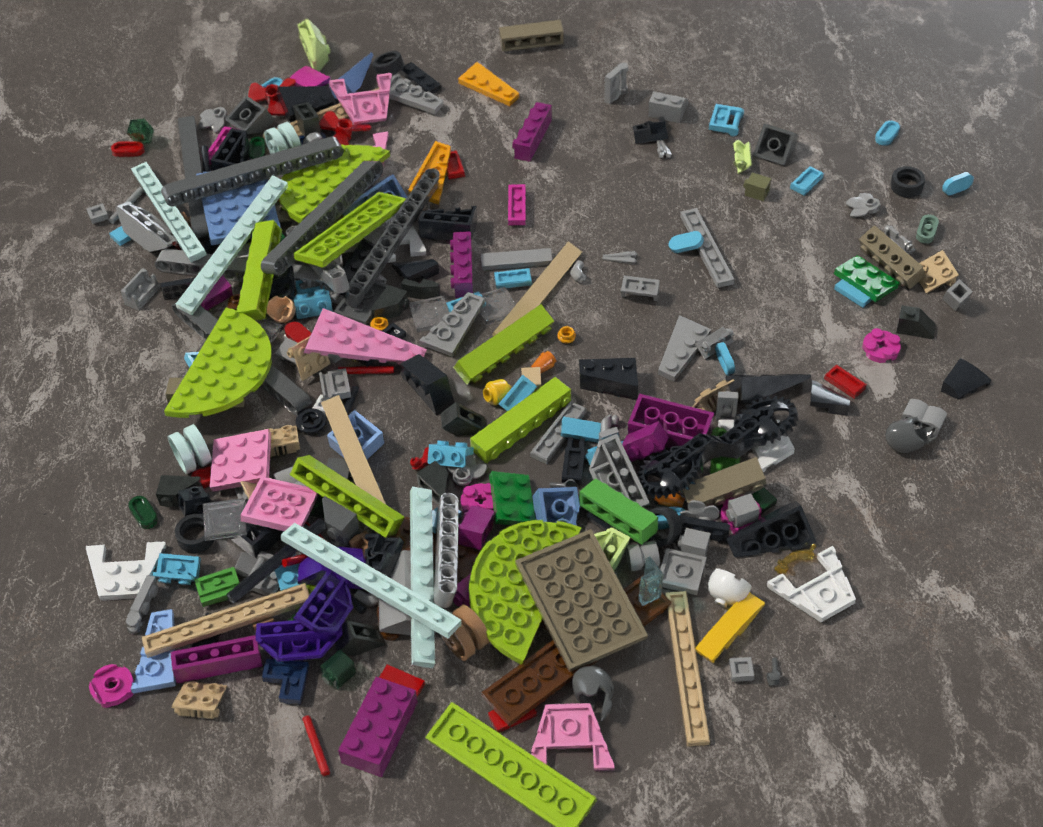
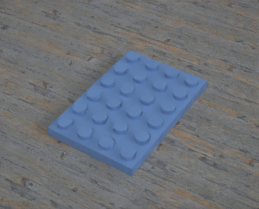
(226, 209)

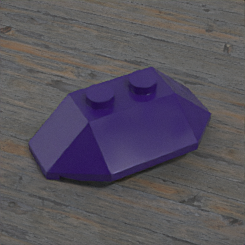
(312, 571)
(327, 604)
(293, 640)

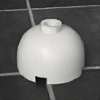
(727, 588)

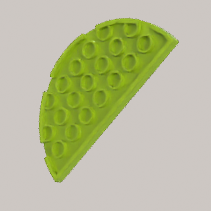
(313, 184)
(226, 368)
(499, 590)

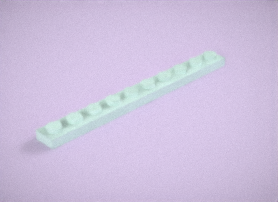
(170, 215)
(231, 245)
(421, 573)
(371, 580)

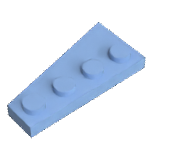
(156, 670)

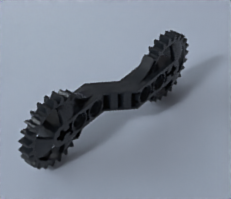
(684, 463)

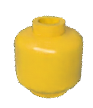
(496, 391)

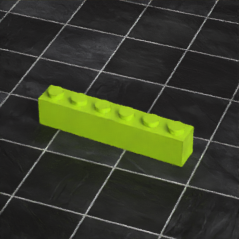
(256, 284)
(503, 344)
(520, 420)
(342, 491)

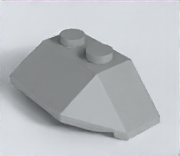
(144, 227)
(614, 468)

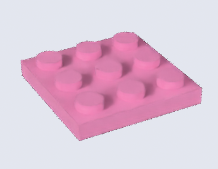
(240, 459)
(279, 504)

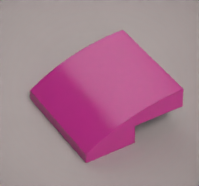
(309, 77)

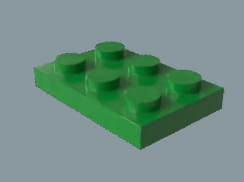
(866, 278)
(511, 498)

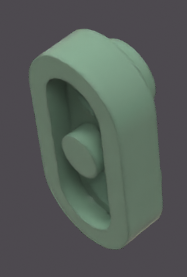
(927, 228)

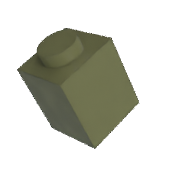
(757, 186)

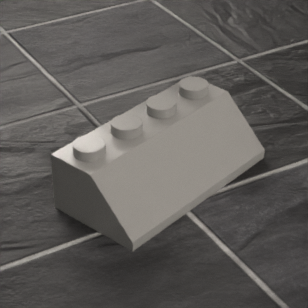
(390, 618)

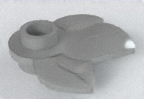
(213, 118)
(863, 205)
(469, 472)
(699, 510)

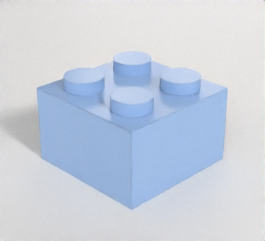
(368, 435)

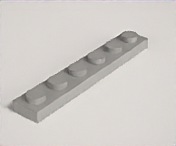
(708, 250)

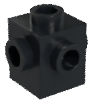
(192, 500)

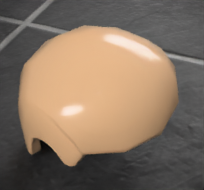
(281, 309)

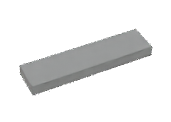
(516, 259)
(552, 439)

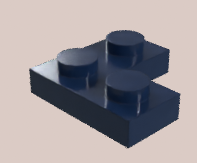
(291, 675)

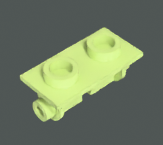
(742, 156)

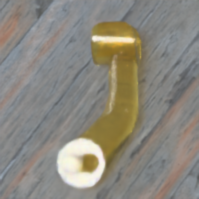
(783, 567)

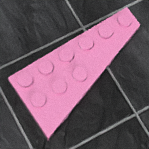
(357, 341)

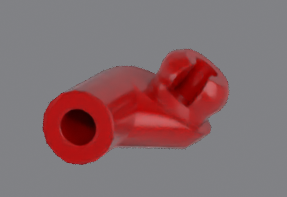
(418, 464)

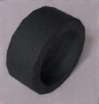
(388, 62)
(911, 173)
(674, 523)
(183, 526)

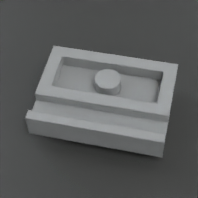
(335, 384)

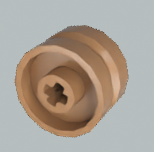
(469, 635)

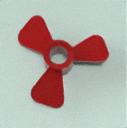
(269, 93)
(342, 127)

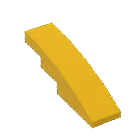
(729, 627)

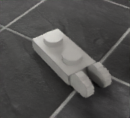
(141, 604)

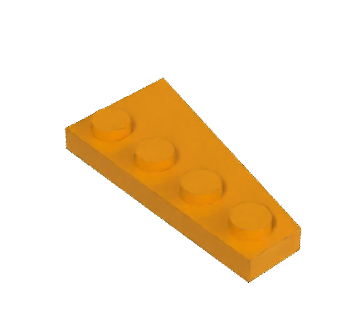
(488, 84)
(436, 159)

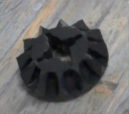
(315, 415)

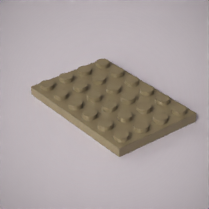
(581, 600)

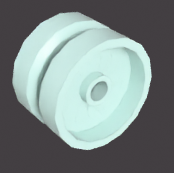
(281, 138)
(189, 449)

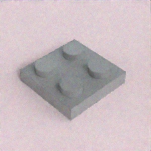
(682, 571)

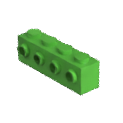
(619, 511)

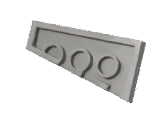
(406, 93)
(454, 326)
(681, 347)

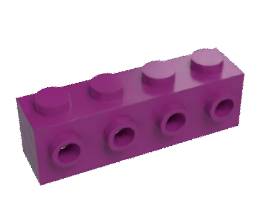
(532, 131)
(462, 262)
(216, 659)

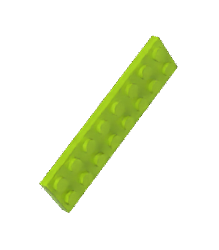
(349, 230)
(510, 768)

